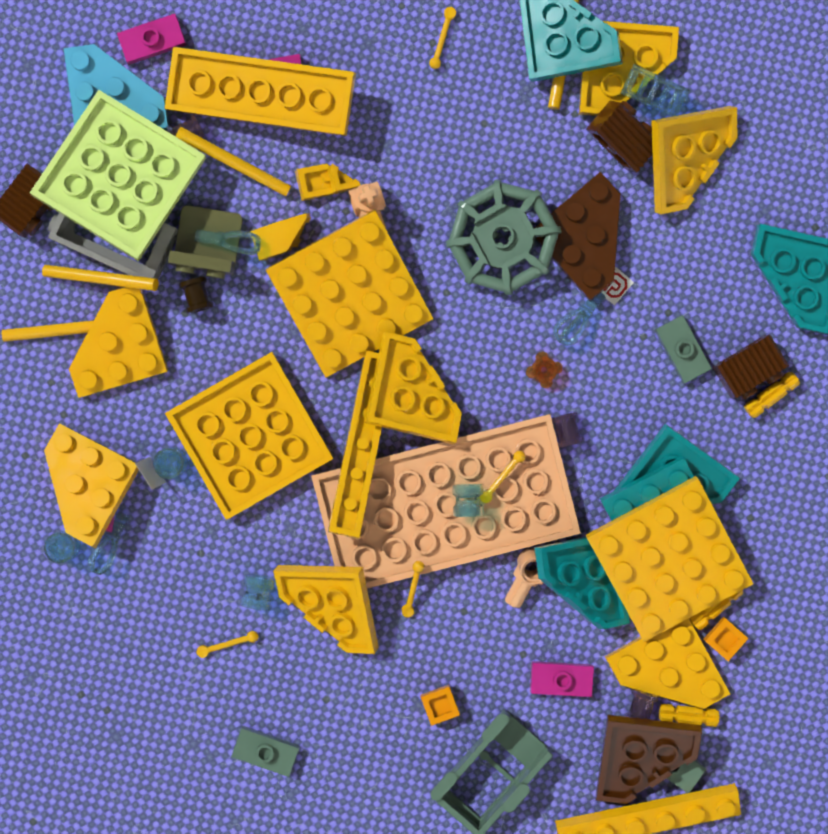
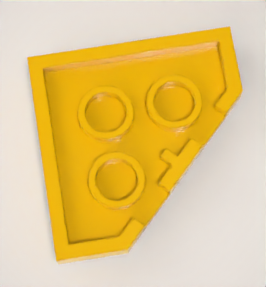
(641, 44)
(688, 153)
(118, 345)
(410, 393)
(87, 483)
(333, 601)
(671, 667)

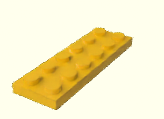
(260, 91)

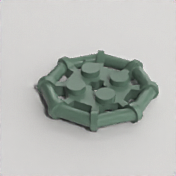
(520, 242)

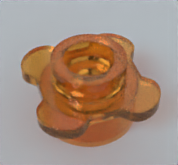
(552, 369)

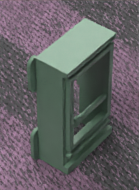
(522, 746)

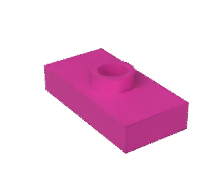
(151, 39)
(561, 679)

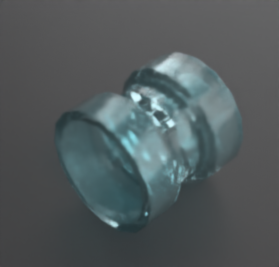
(165, 463)
(467, 507)
(56, 547)
(257, 592)

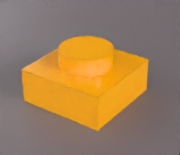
(725, 638)
(440, 705)

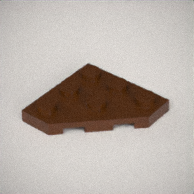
(588, 236)
(642, 755)

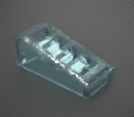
(676, 102)

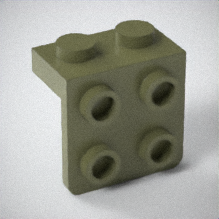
(203, 256)

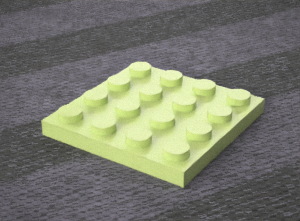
(118, 175)

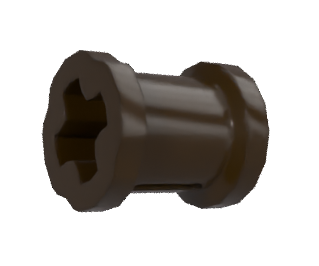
(196, 295)

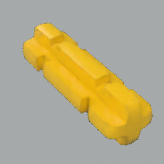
(772, 394)
(701, 619)
(689, 715)

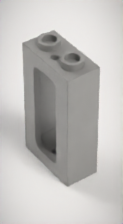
(63, 232)

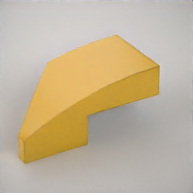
(323, 181)
(280, 236)

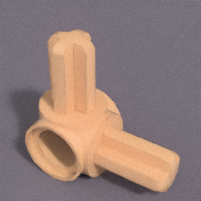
(366, 199)
(524, 579)

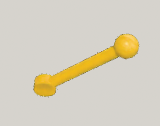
(449, 14)
(519, 456)
(407, 609)
(203, 650)

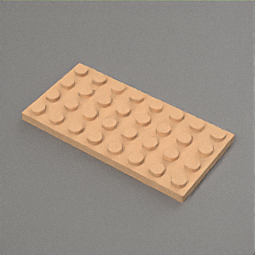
(413, 503)

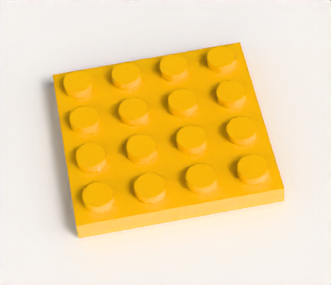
(349, 293)
(249, 435)
(669, 558)

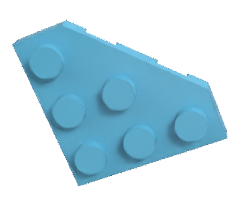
(94, 70)

